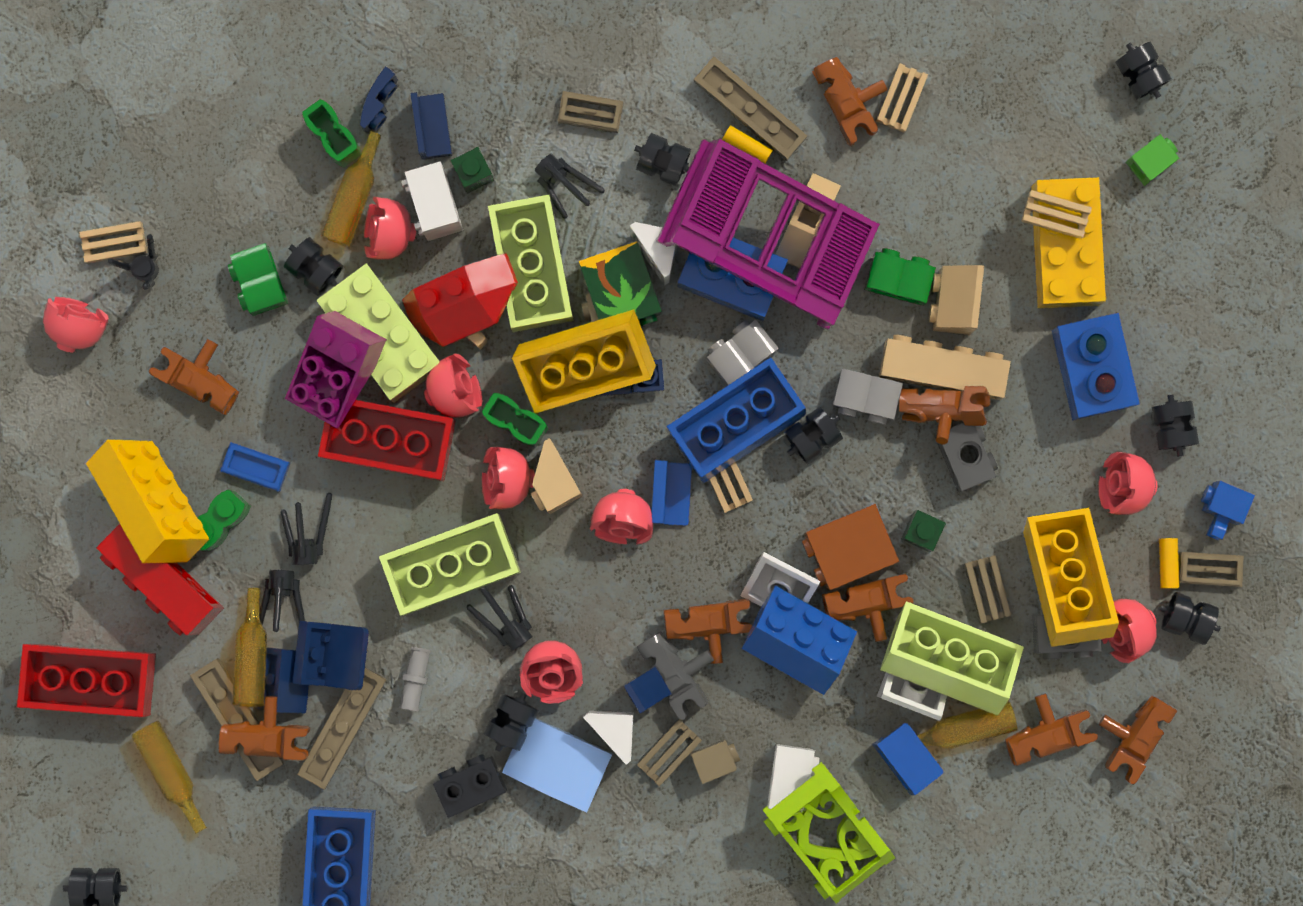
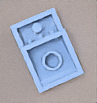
(558, 764)

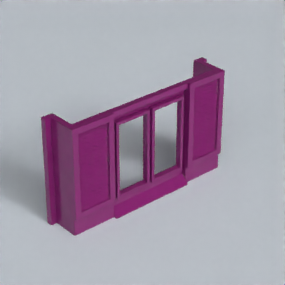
(713, 206)

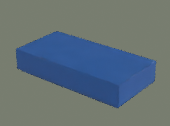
(255, 466)

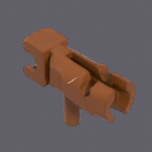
(847, 100)
(196, 379)
(945, 407)
(867, 601)
(707, 622)
(1049, 736)
(264, 738)
(1139, 738)

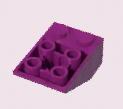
(334, 367)

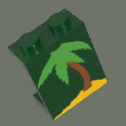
(621, 283)

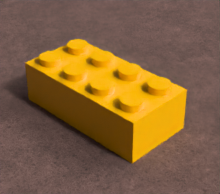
(1070, 267)
(584, 361)
(147, 501)
(1070, 577)

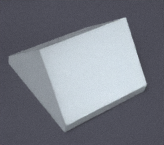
(658, 255)
(774, 572)
(912, 696)
(615, 730)

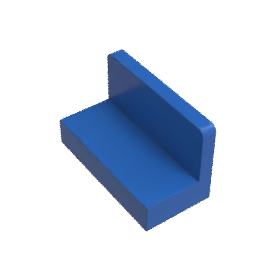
(671, 493)
(908, 759)

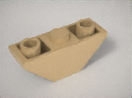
(805, 223)

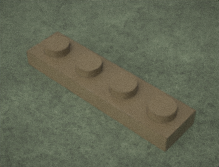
(750, 108)
(217, 690)
(341, 730)

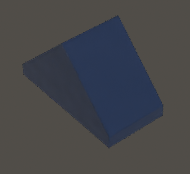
(647, 689)

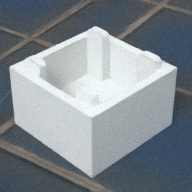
(432, 201)

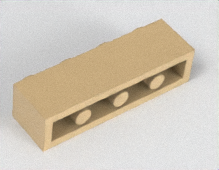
(943, 368)

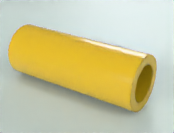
(747, 144)
(1169, 563)

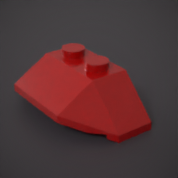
(462, 300)

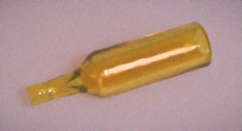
(352, 196)
(250, 656)
(970, 728)
(168, 771)

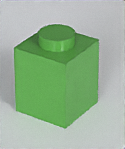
(1153, 159)

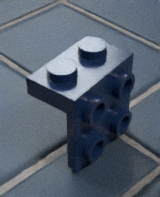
(330, 655)

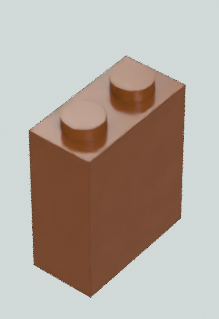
(850, 548)

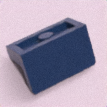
(431, 126)
(279, 679)

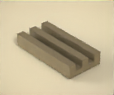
(590, 112)
(1184, 567)
(987, 587)
(651, 771)

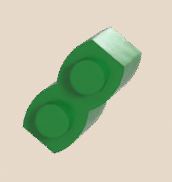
(329, 130)
(900, 277)
(257, 279)
(522, 423)
(224, 512)

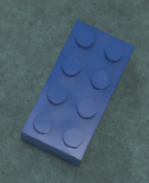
(737, 420)
(339, 856)

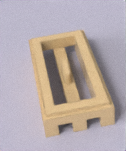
(911, 73)
(1082, 221)
(87, 246)
(736, 502)

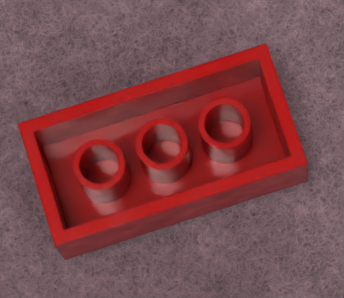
(390, 440)
(165, 585)
(86, 680)

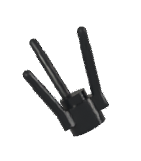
(552, 172)
(142, 267)
(303, 550)
(280, 585)
(514, 632)

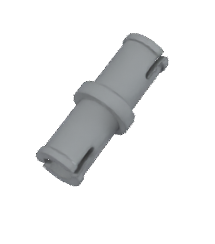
(414, 679)

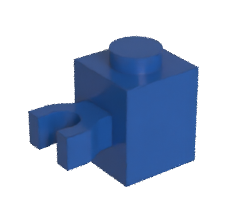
(1226, 505)

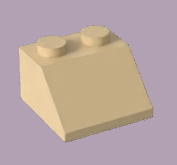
(957, 299)
(553, 481)

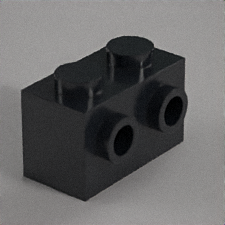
(469, 786)

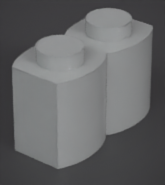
(741, 352)
(867, 395)

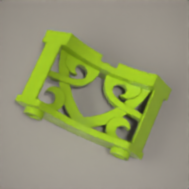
(867, 843)

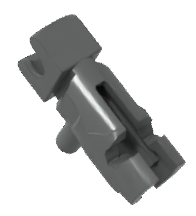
(676, 672)

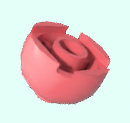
(388, 229)
(72, 324)
(452, 389)
(507, 478)
(1127, 484)
(622, 517)
(1135, 631)
(551, 672)

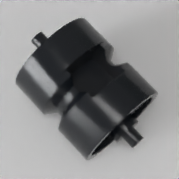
(1145, 73)
(663, 159)
(310, 263)
(1175, 425)
(813, 435)
(1196, 620)
(510, 722)
(94, 888)

